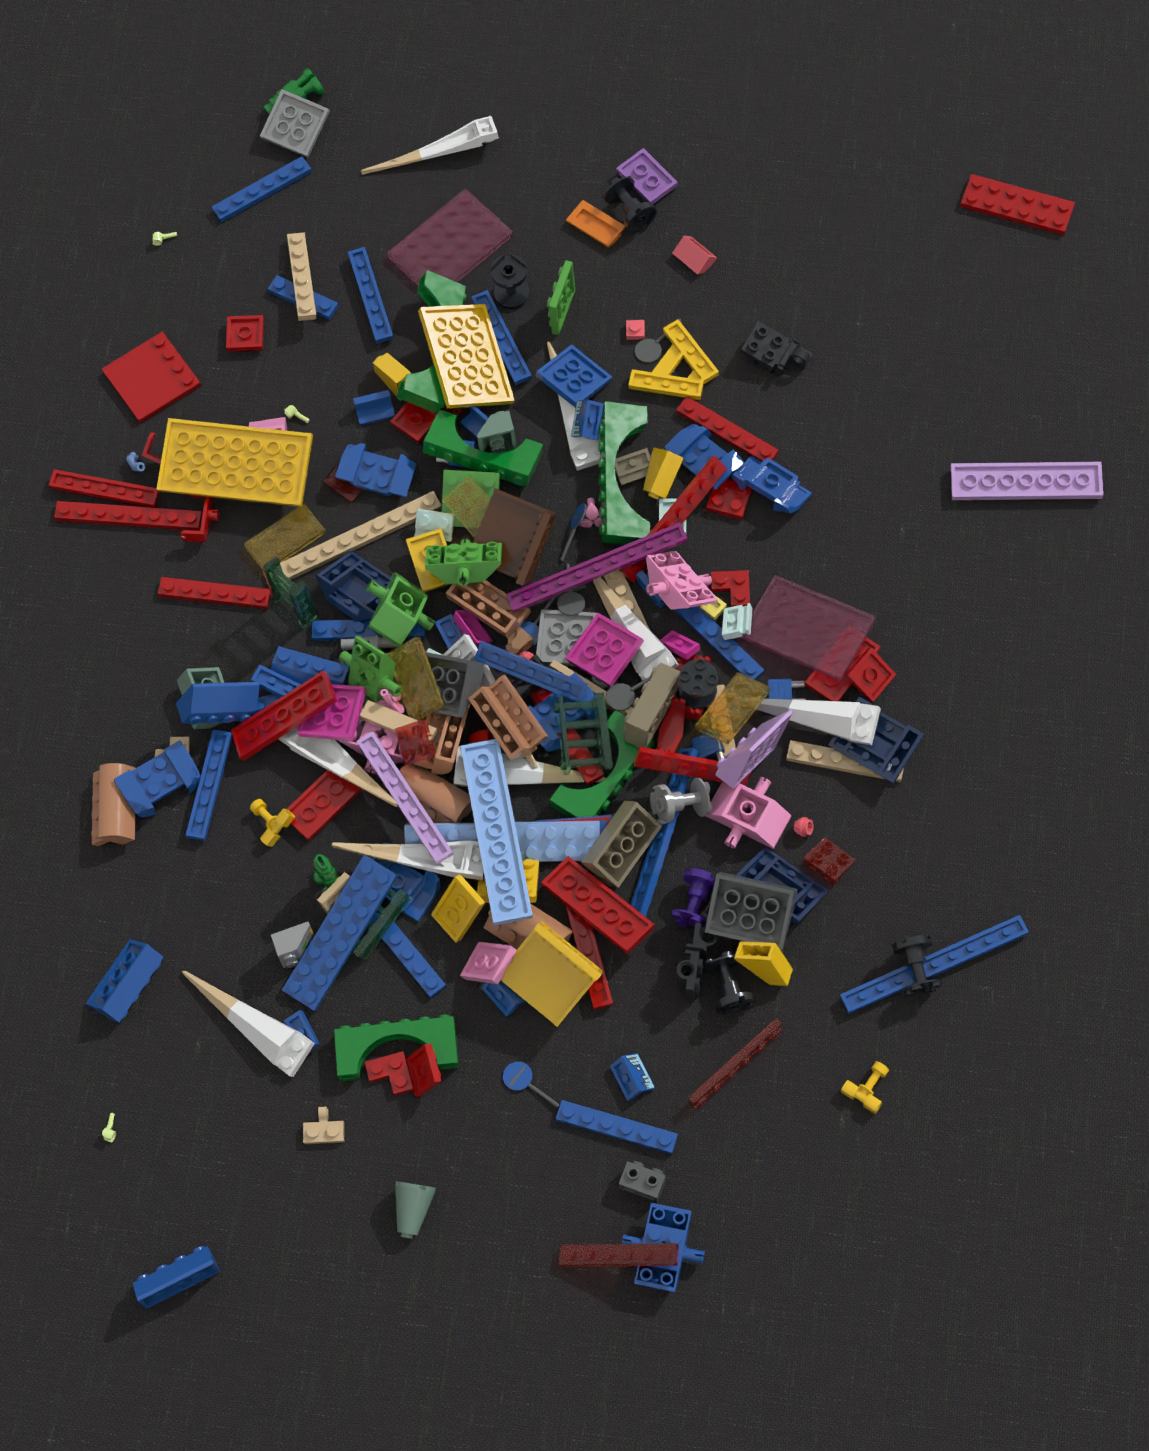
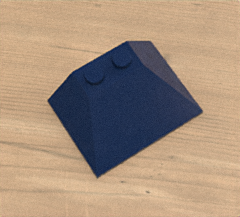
(346, 584)
(890, 748)
(773, 869)

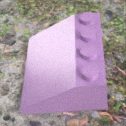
(751, 750)

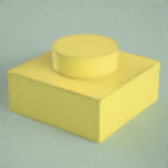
(715, 609)

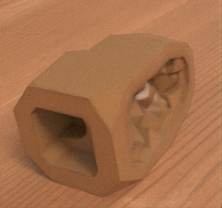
(519, 642)

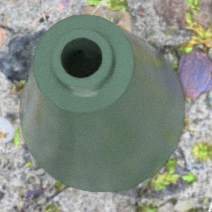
(411, 1207)

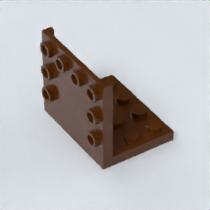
(520, 529)

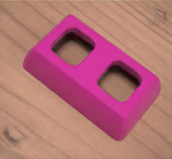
(464, 620)

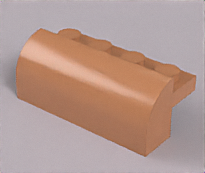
(488, 605)
(508, 718)
(444, 742)
(438, 797)
(111, 813)
(516, 932)

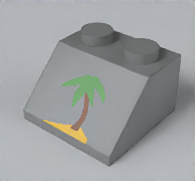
(292, 943)

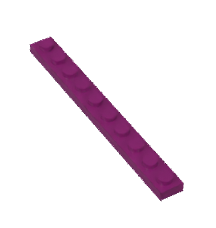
(596, 567)

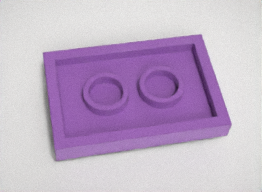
(649, 177)

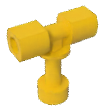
(273, 823)
(864, 1092)

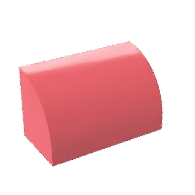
(694, 255)

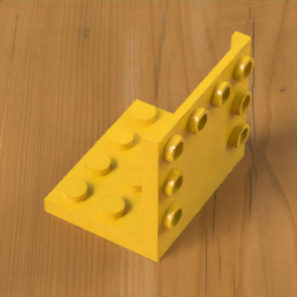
(550, 973)

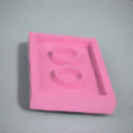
(488, 962)

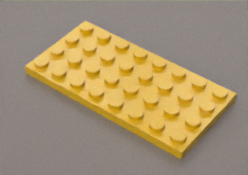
(234, 462)

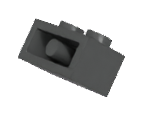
(642, 1181)

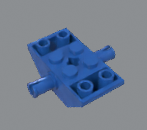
(665, 1225)

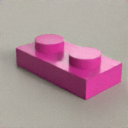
(680, 645)

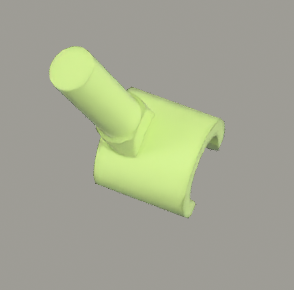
(157, 237)
(290, 411)
(108, 1134)

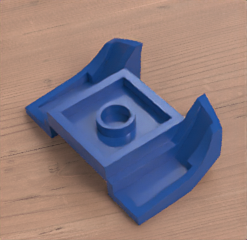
(697, 449)
(375, 471)
(772, 482)
(548, 719)
(158, 779)
(420, 887)

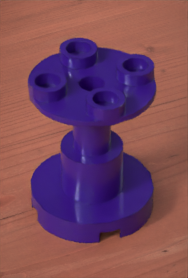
(701, 885)

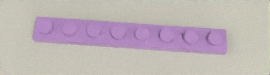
(405, 798)

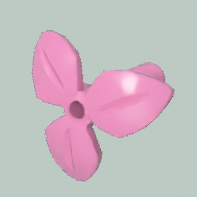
(592, 514)
(390, 701)

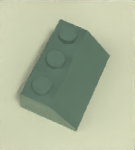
(497, 434)
(200, 676)

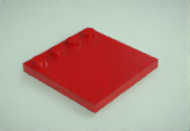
(151, 377)

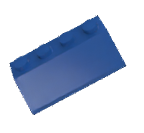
(303, 667)
(218, 702)
(125, 980)
(175, 1277)

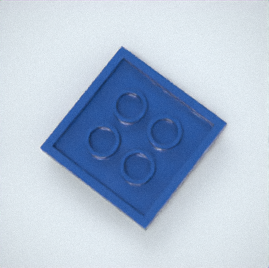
(573, 375)

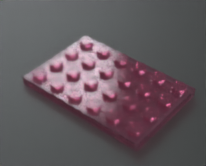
(451, 240)
(809, 627)

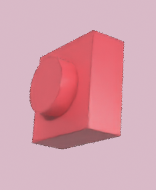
(635, 329)

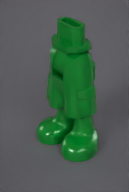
(295, 88)
(324, 872)

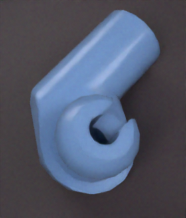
(132, 461)

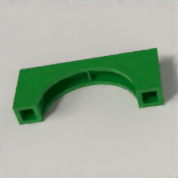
(514, 466)
(594, 800)
(356, 1043)

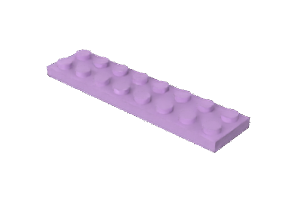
(1026, 481)

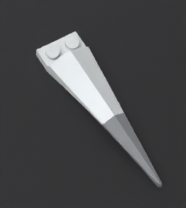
(842, 719)

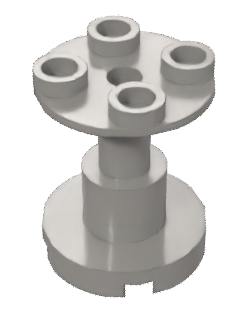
(667, 803)

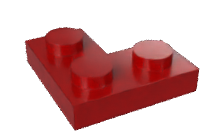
(732, 581)
(392, 1067)

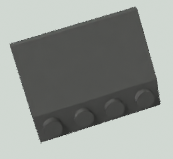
(455, 681)
(750, 909)

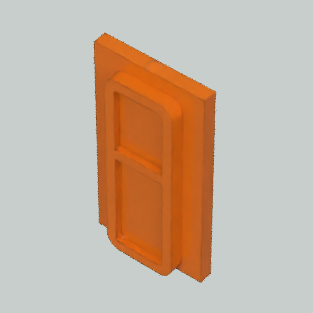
(595, 224)

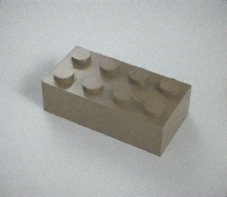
(651, 706)
(621, 844)

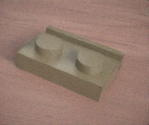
(632, 466)

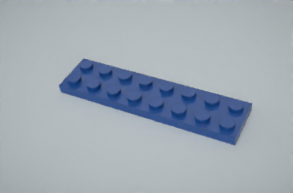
(339, 932)

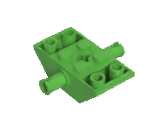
(463, 562)
(398, 609)
(370, 670)

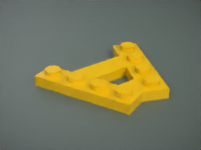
(660, 378)

